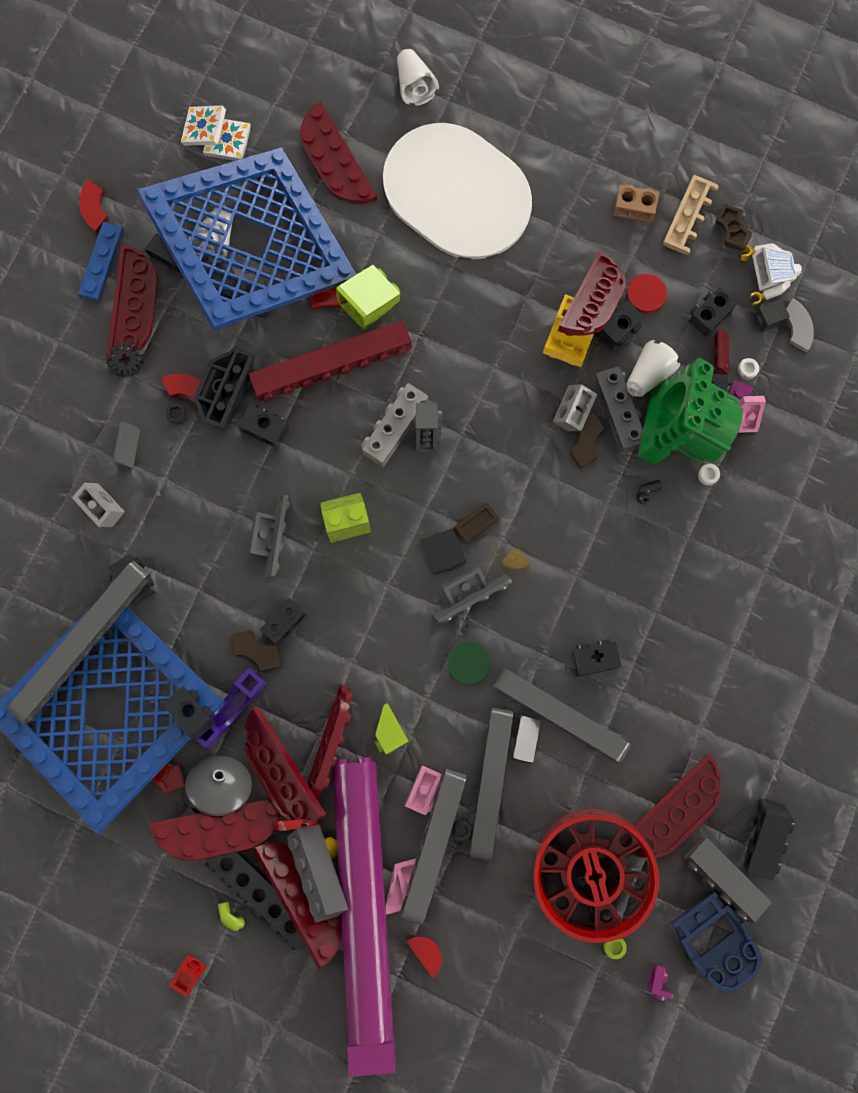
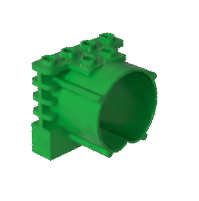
(690, 417)

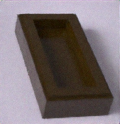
(476, 523)

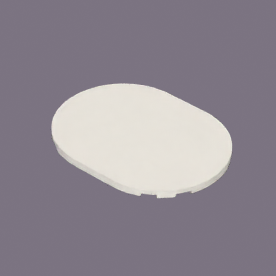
(457, 190)

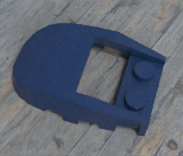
(730, 961)

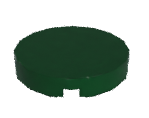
(468, 663)

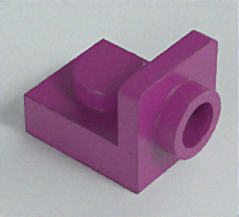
(739, 390)
(657, 978)

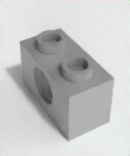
(98, 505)

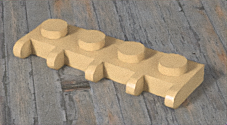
(688, 214)

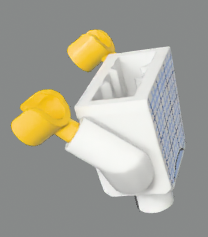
(773, 270)

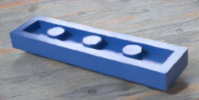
(101, 261)

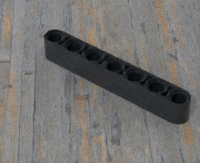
(159, 251)

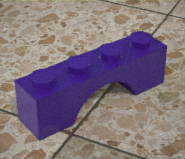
(238, 699)

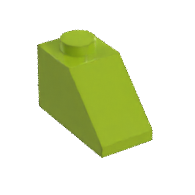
(389, 732)

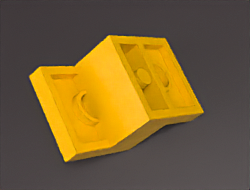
(564, 347)

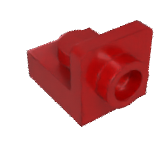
(187, 976)

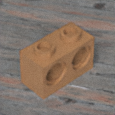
(635, 208)

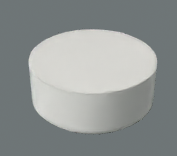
(748, 368)
(708, 474)

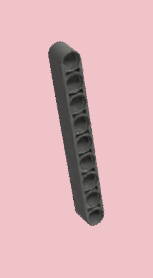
(78, 643)

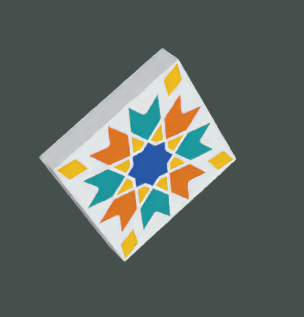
(203, 125)
(231, 142)

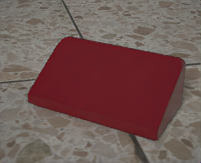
(721, 353)

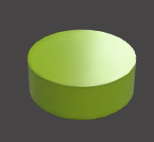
(615, 949)

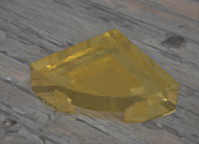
(516, 560)

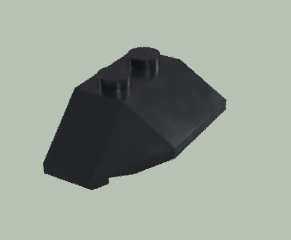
(223, 387)

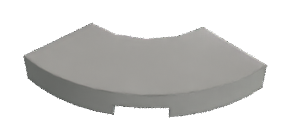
(800, 325)

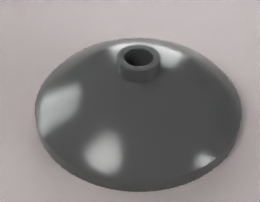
(216, 795)

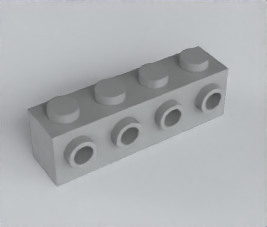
(394, 425)

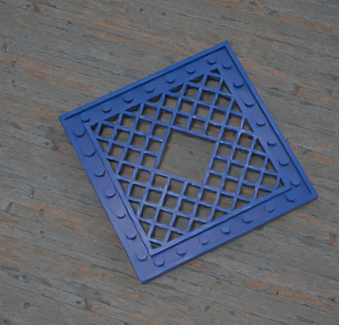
(219, 309)
(102, 812)

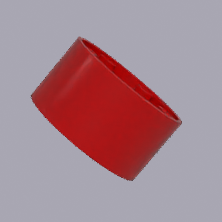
(602, 930)

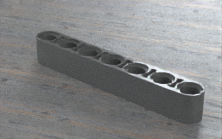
(562, 716)
(491, 784)
(432, 846)

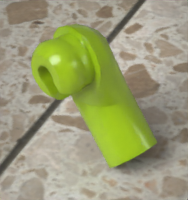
(228, 919)

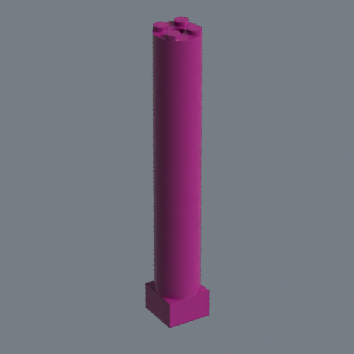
(364, 923)

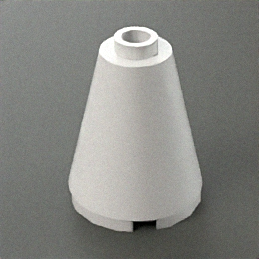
(415, 79)
(214, 236)
(652, 367)

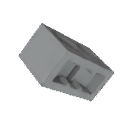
(574, 408)

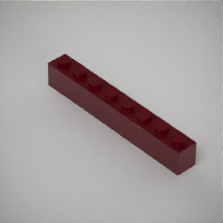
(331, 361)

